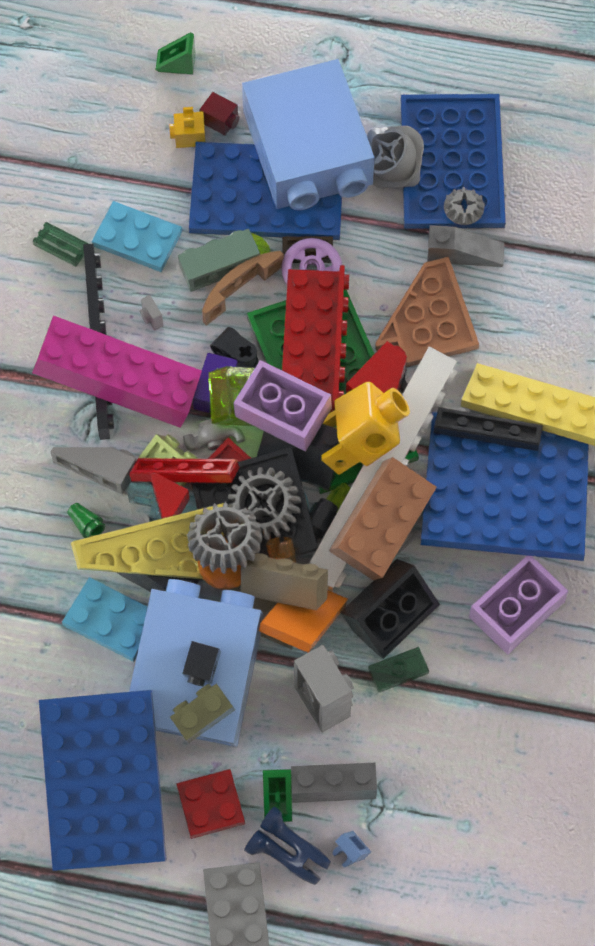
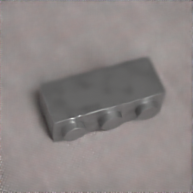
(333, 782)

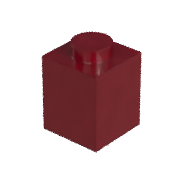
(220, 113)

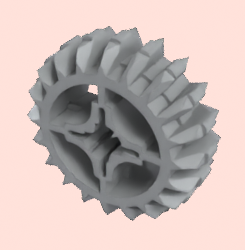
(272, 496)
(211, 547)

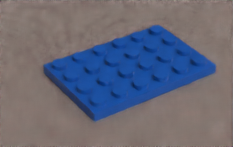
(459, 151)
(234, 196)
(102, 780)

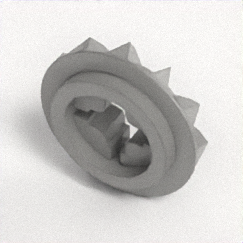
(454, 210)

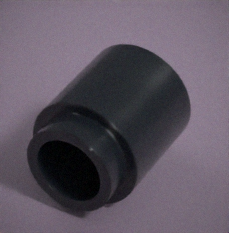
(322, 515)

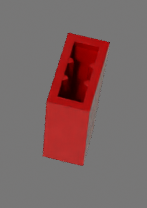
(383, 369)

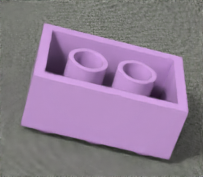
(282, 405)
(518, 604)

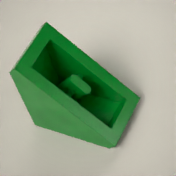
(177, 56)
(278, 792)

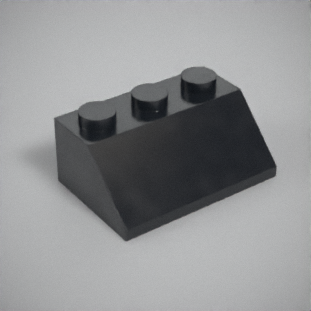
(309, 462)
(390, 608)

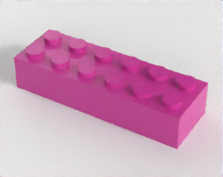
(117, 371)

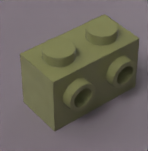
(201, 713)

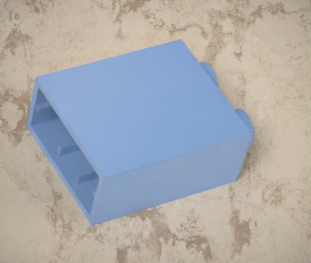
(308, 135)
(169, 627)

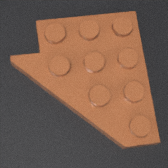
(431, 316)

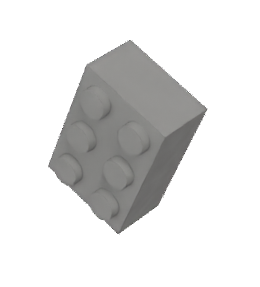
(323, 687)

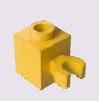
(187, 128)

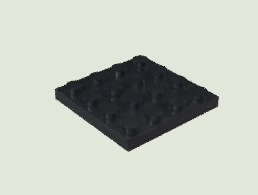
(283, 460)

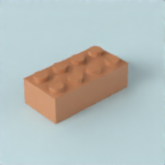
(382, 519)

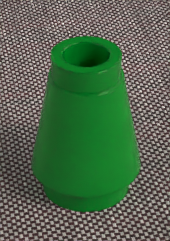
(86, 521)

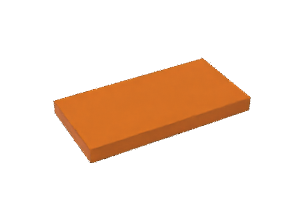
(300, 625)

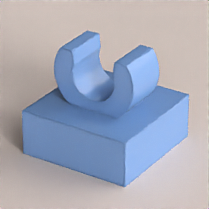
(352, 846)

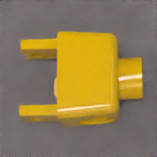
(365, 426)

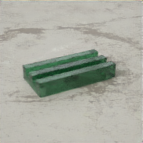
(44, 234)

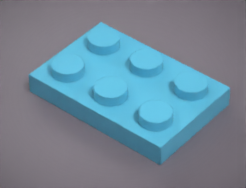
(137, 236)
(107, 618)

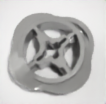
(396, 155)

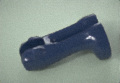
(262, 843)

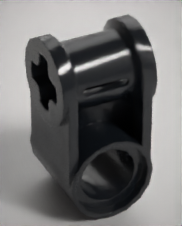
(234, 346)

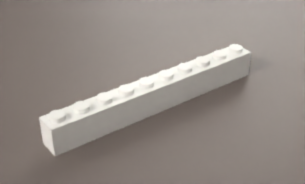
(421, 395)

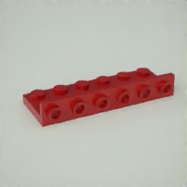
(315, 328)

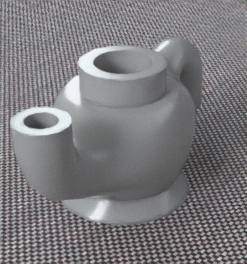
(212, 436)

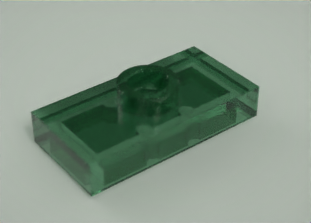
(398, 669)

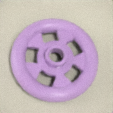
(297, 252)

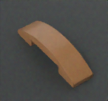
(262, 265)

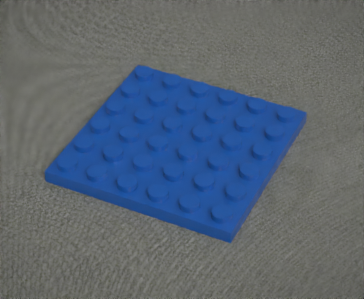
(507, 496)

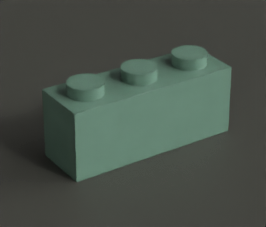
(217, 258)

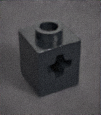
(201, 663)

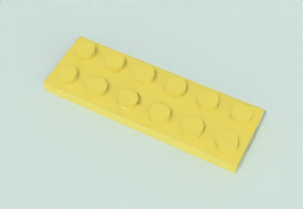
(531, 401)

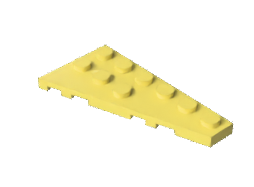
(143, 549)

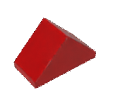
(169, 496)

